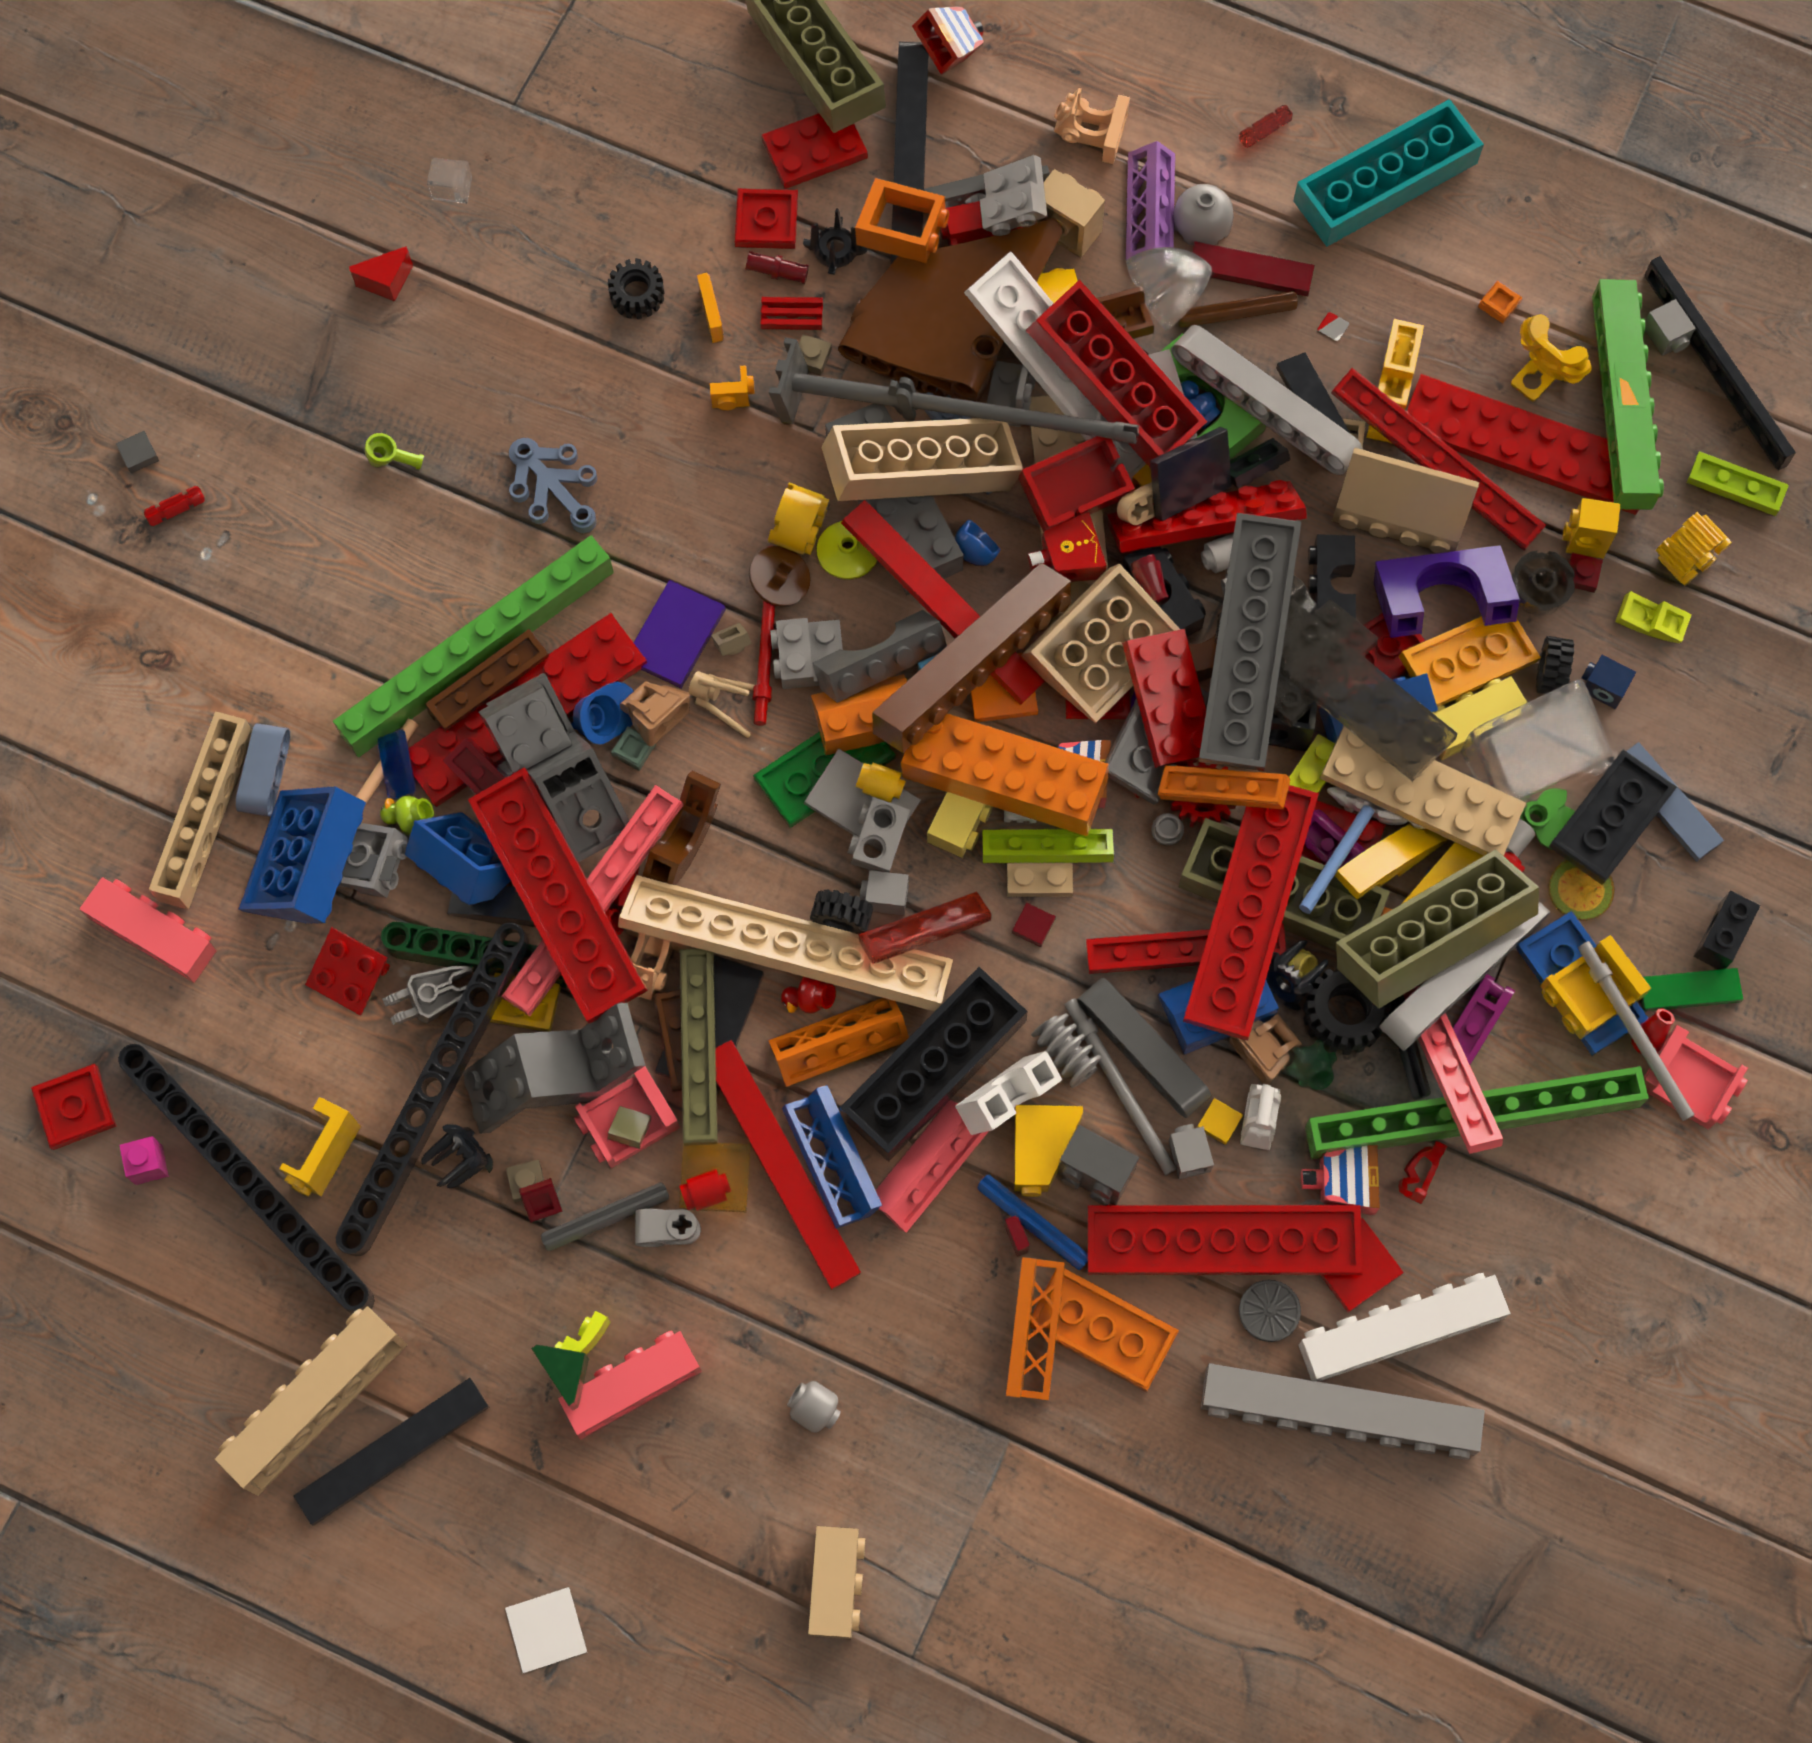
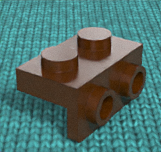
(1130, 311)

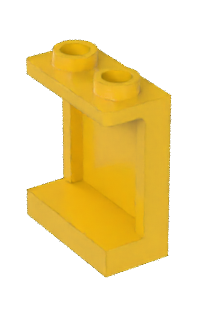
(1583, 1001)
(327, 1152)

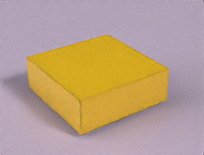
(1220, 1121)

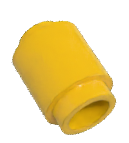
(880, 782)

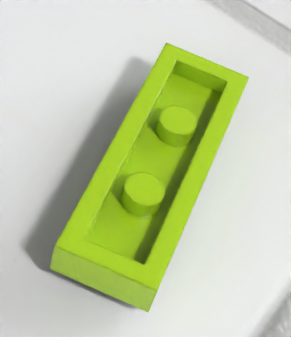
(1737, 483)

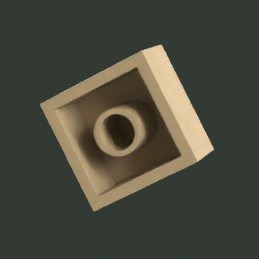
(1076, 210)

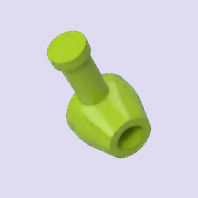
(387, 448)

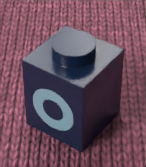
(1608, 680)

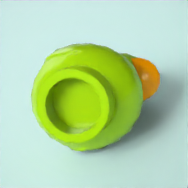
(405, 812)

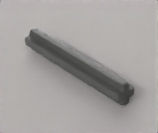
(604, 1216)

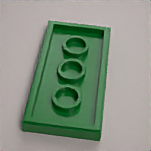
(795, 774)

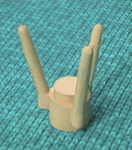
(709, 686)

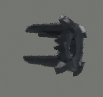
(828, 257)
(1299, 986)
(473, 1155)

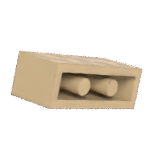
(836, 1582)

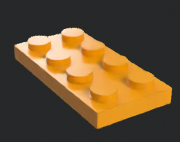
(1470, 657)

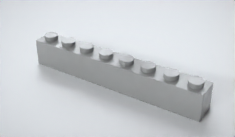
(1342, 1410)

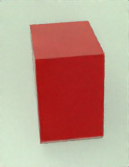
(384, 273)

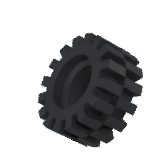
(633, 273)
(1554, 664)
(841, 911)

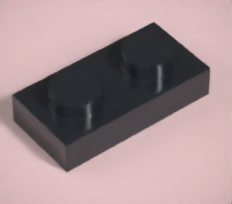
(1257, 462)

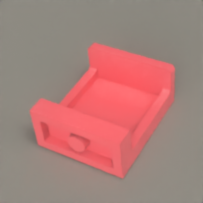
(1700, 1076)
(637, 1094)

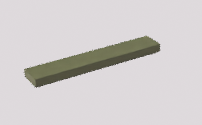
(698, 1047)

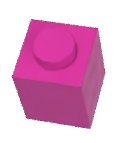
(144, 1160)

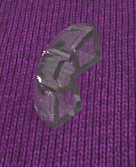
(1170, 281)

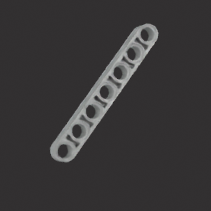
(1265, 399)
(1450, 985)

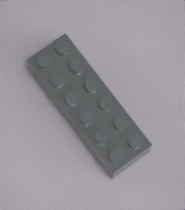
(912, 517)

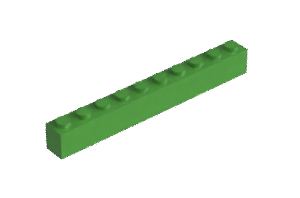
(467, 648)
(1509, 1106)

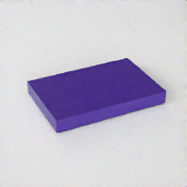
(677, 632)

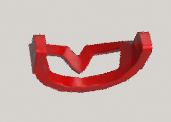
(1433, 1154)

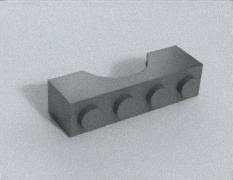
(850, 672)

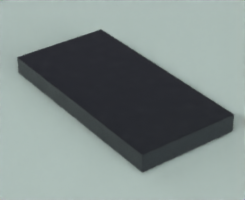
(1612, 817)
(734, 995)

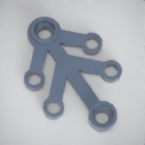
(550, 480)

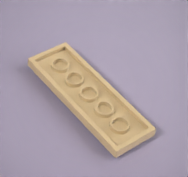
(1436, 800)

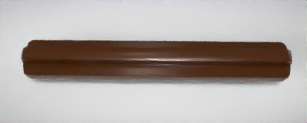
(1239, 309)

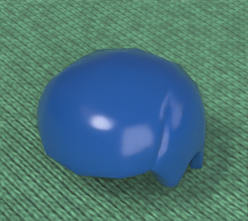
(976, 544)

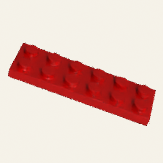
(1210, 517)

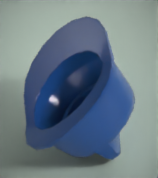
(600, 715)

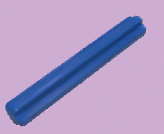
(1033, 1222)

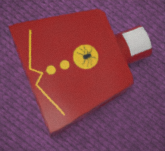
(1071, 550)

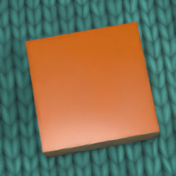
(1500, 302)

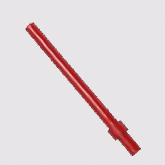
(762, 691)

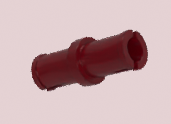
(777, 267)

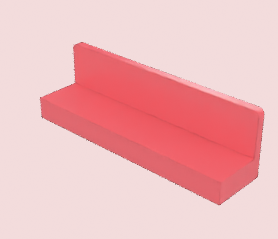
(926, 1167)

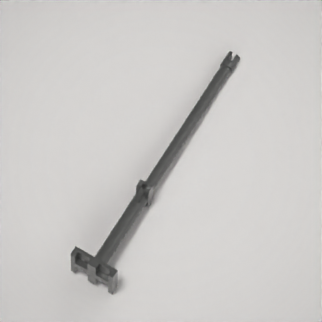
(903, 397)

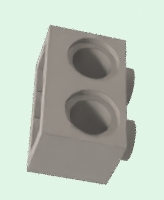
(885, 838)

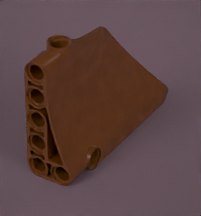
(926, 326)

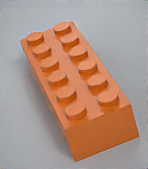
(1008, 773)

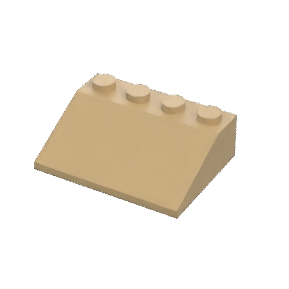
(1404, 501)
(1084, 647)

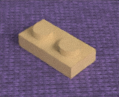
(1039, 879)

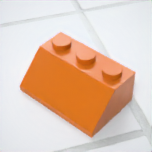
(850, 721)

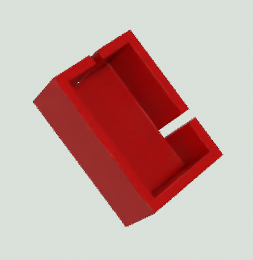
(1075, 482)

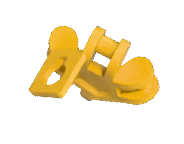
(1552, 363)

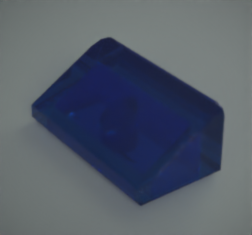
(396, 765)

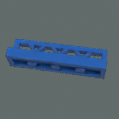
(843, 1156)

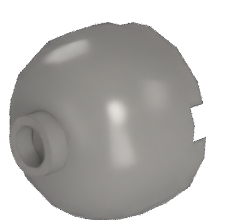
(1203, 214)

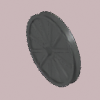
(1269, 1310)

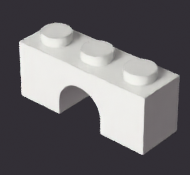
(996, 1099)

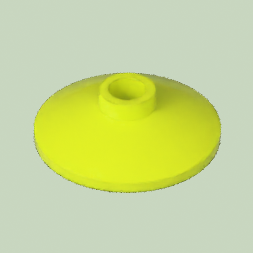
(840, 561)

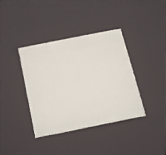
(546, 1630)

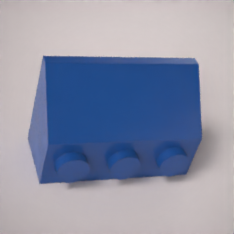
(457, 856)
(1194, 1037)

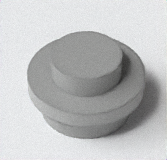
(1167, 829)

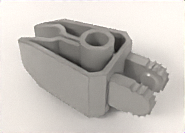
(429, 994)

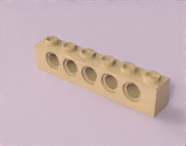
(201, 811)

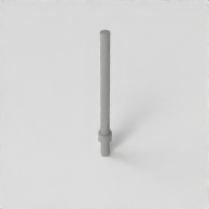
(1602, 974)
(1089, 1030)

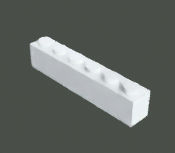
(1404, 1327)

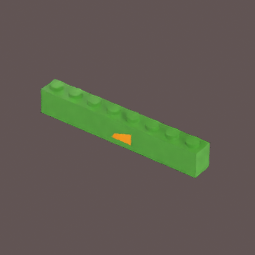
(1626, 394)

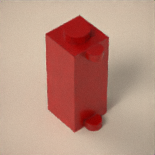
(965, 224)

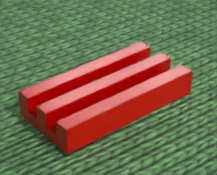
(792, 308)

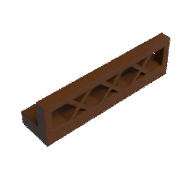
(486, 680)

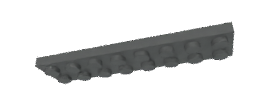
(1250, 642)

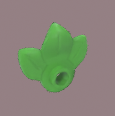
(1552, 813)

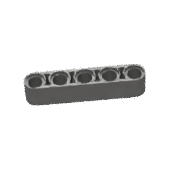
(1144, 1047)

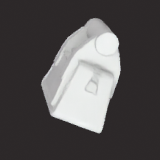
(1260, 1116)

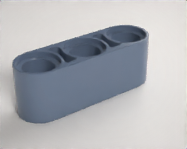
(263, 769)

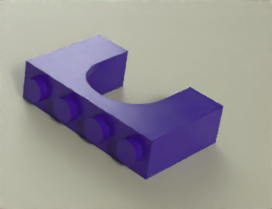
(1477, 570)

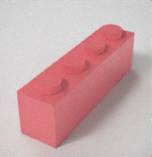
(149, 929)
(632, 1383)

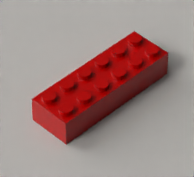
(1115, 372)

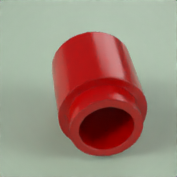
(705, 1190)

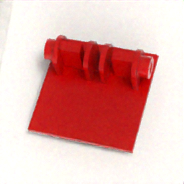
(347, 971)

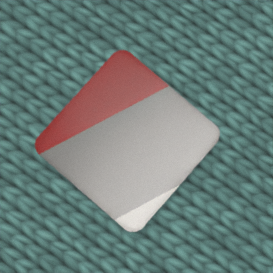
(1333, 326)

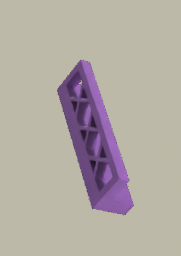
(1157, 198)

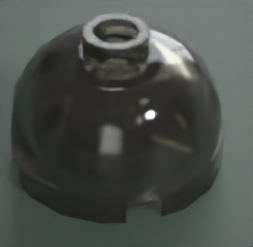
(1543, 582)

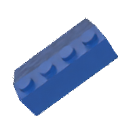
(303, 854)

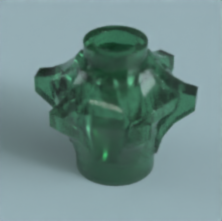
(1313, 1066)

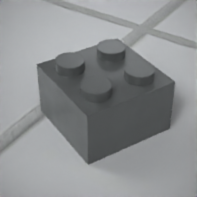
(525, 727)
(1096, 1166)

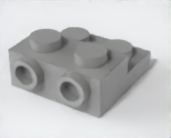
(1013, 196)
(800, 646)
(377, 841)

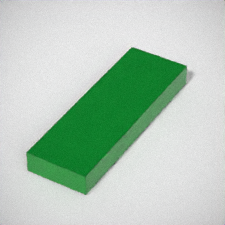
(1692, 989)

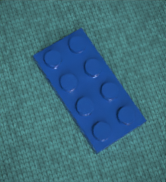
(1555, 949)

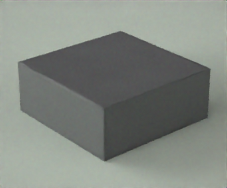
(137, 452)

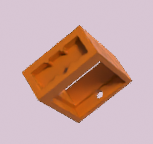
(895, 242)

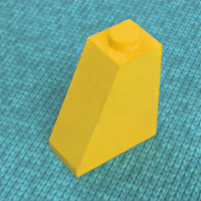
(1039, 1143)

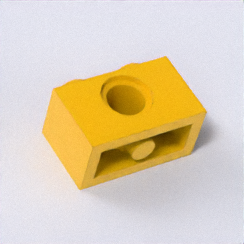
(1591, 528)

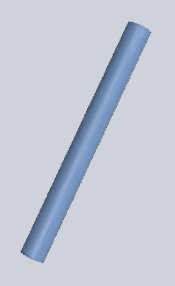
(1336, 859)

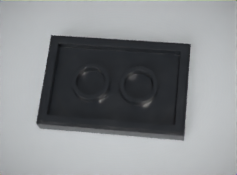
(1190, 473)

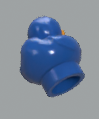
(1204, 402)

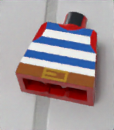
(948, 36)

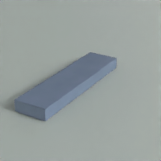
(1681, 815)

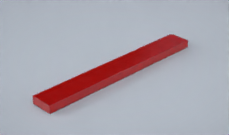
(1433, 453)
(932, 591)
(783, 1168)

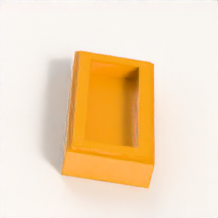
(710, 307)

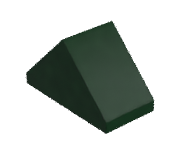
(566, 1371)

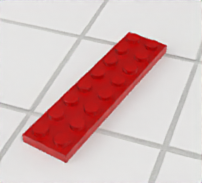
(1515, 439)
(574, 670)
(557, 895)
(1250, 915)
(1224, 1240)

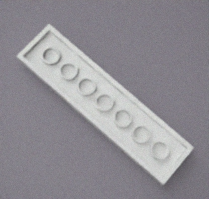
(1010, 304)

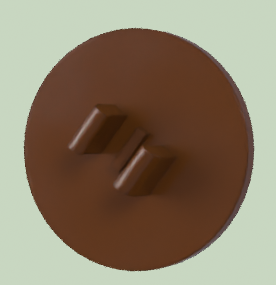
(779, 576)

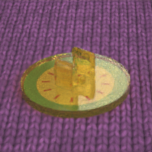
(1577, 892)

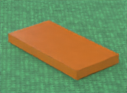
(1107, 1330)

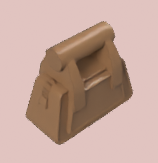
(658, 713)
(1263, 1051)

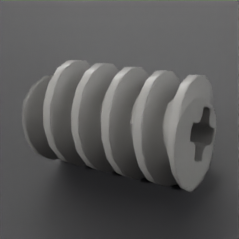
(1067, 1049)

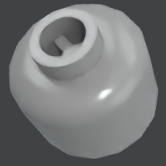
(813, 1406)

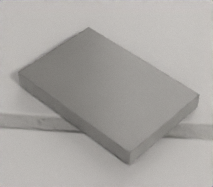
(842, 802)

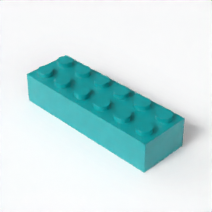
(1388, 172)

